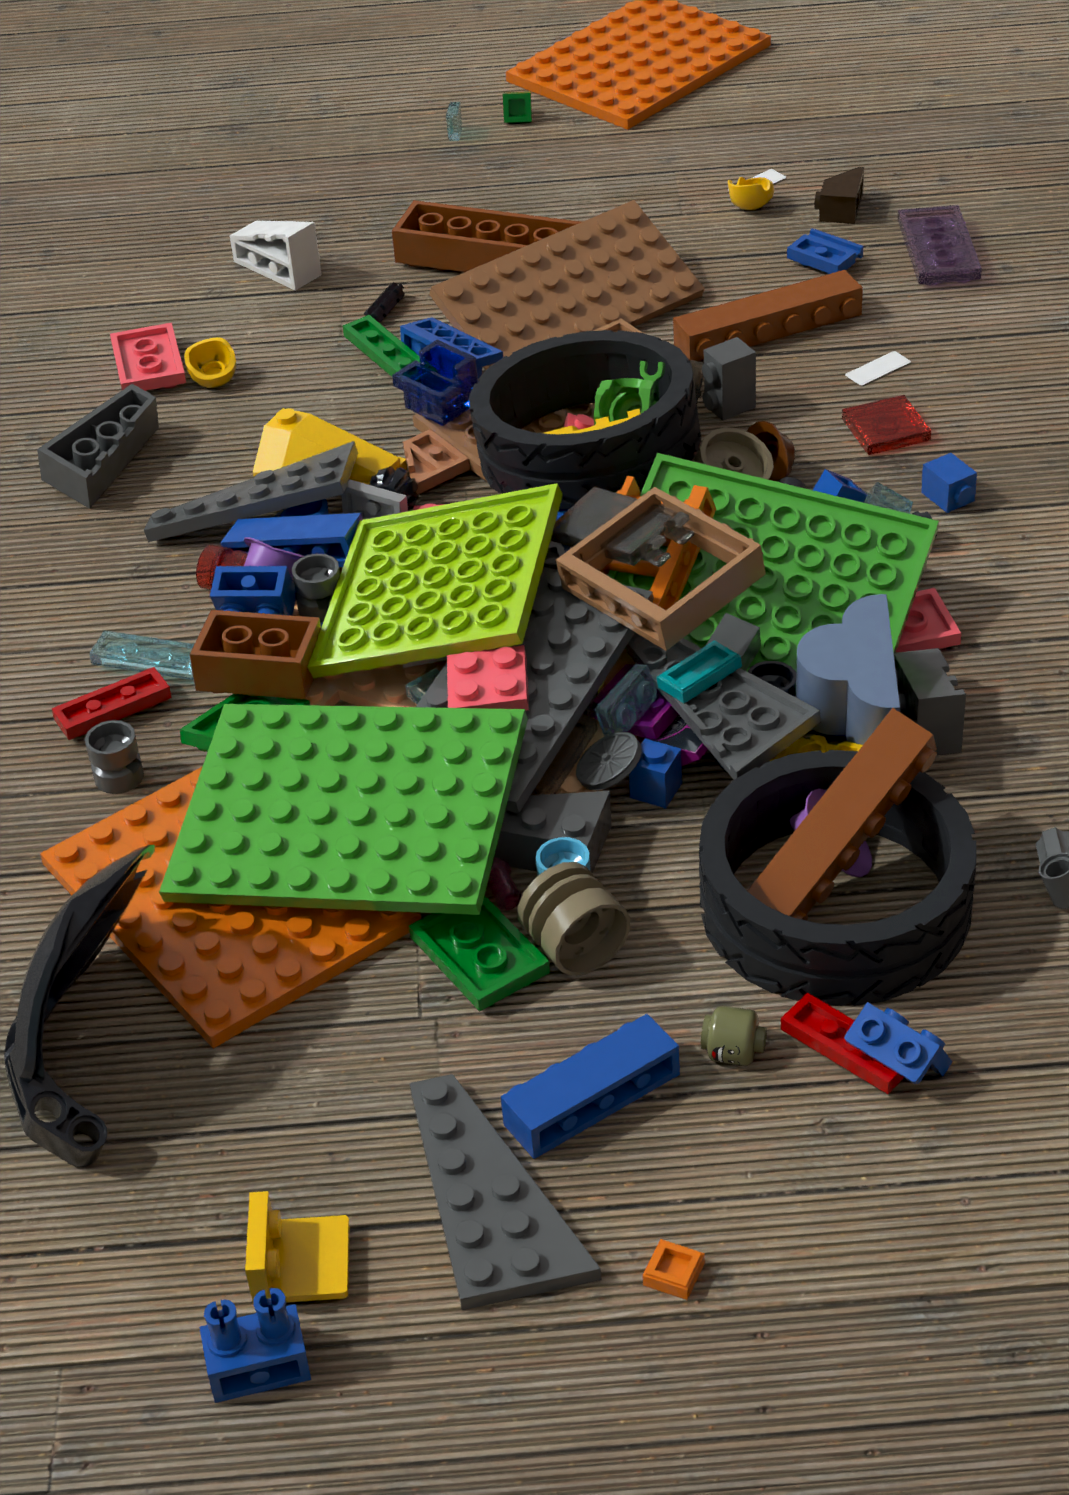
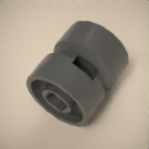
(315, 583)
(114, 757)

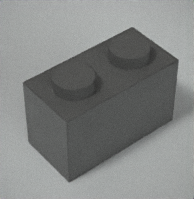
(729, 378)

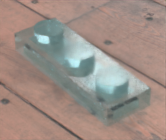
(142, 653)

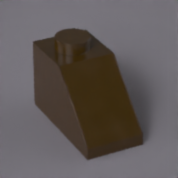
(841, 197)

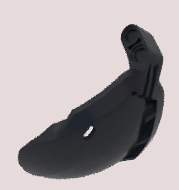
(59, 960)

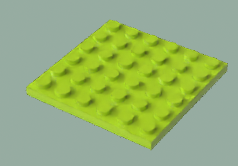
(438, 582)

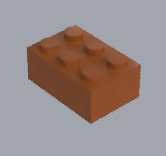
(255, 654)

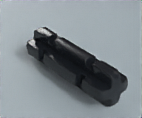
(385, 302)

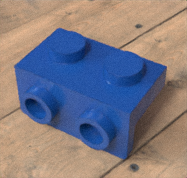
(896, 1045)

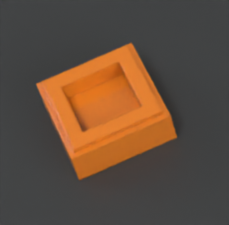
(673, 1269)

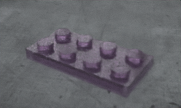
(939, 245)

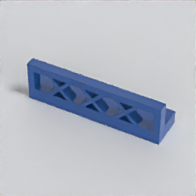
(425, 331)

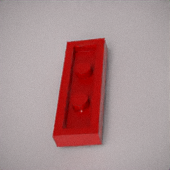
(111, 702)
(824, 1031)

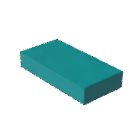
(699, 671)

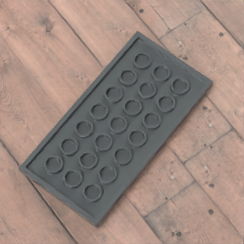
(568, 658)

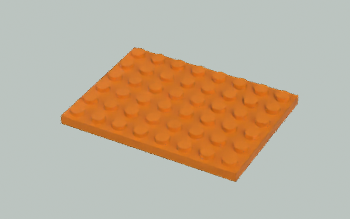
(638, 60)
(216, 960)

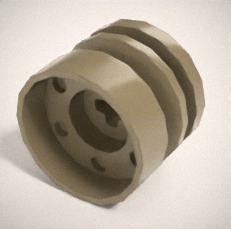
(573, 918)

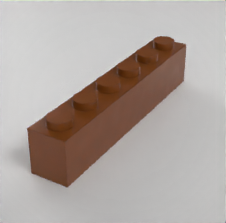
(770, 314)
(846, 817)

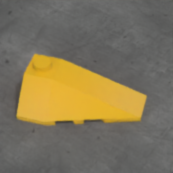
(300, 435)

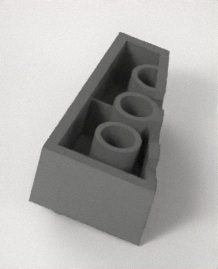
(99, 445)

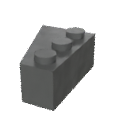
(930, 698)
(550, 816)

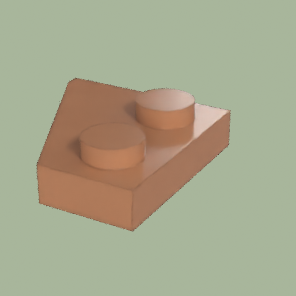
(433, 460)

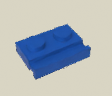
(824, 252)

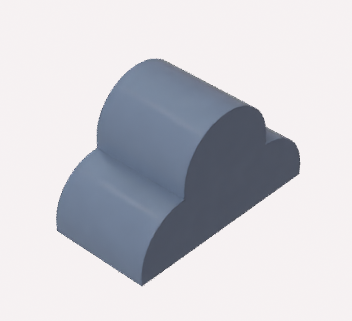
(850, 670)

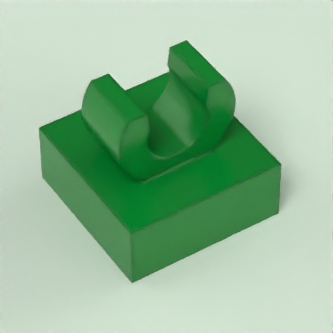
(517, 107)

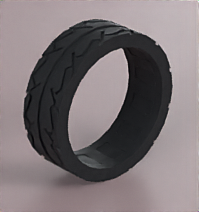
(565, 375)
(834, 960)

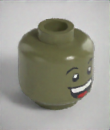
(733, 1035)

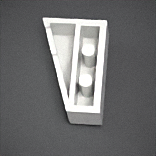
(279, 251)

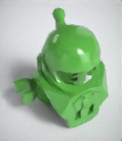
(627, 394)

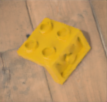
(296, 1255)

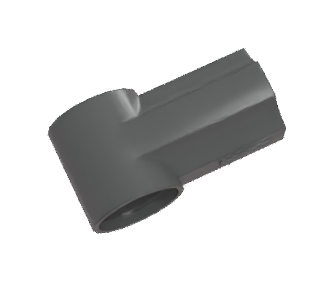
(1054, 865)

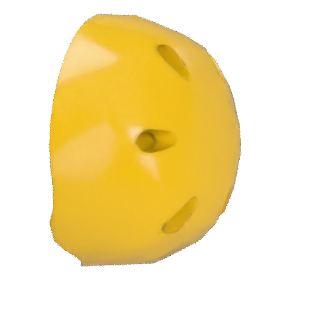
(205, 355)

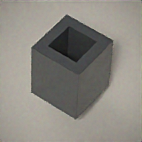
(739, 637)

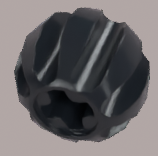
(397, 482)

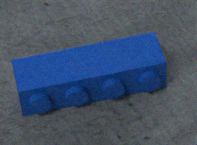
(298, 534)
(590, 1085)

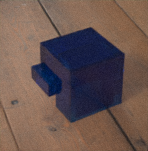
(438, 383)

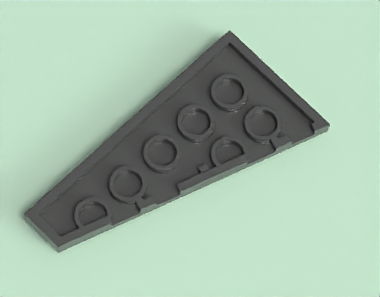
(269, 491)
(736, 718)
(493, 1215)

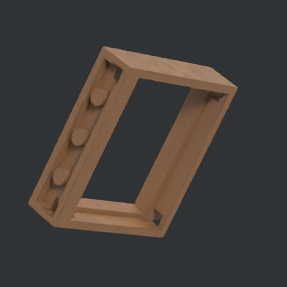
(582, 577)

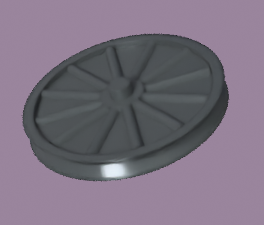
(608, 761)

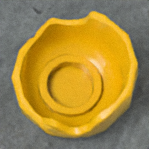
(751, 193)

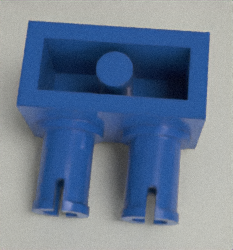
(253, 589)
(255, 1349)

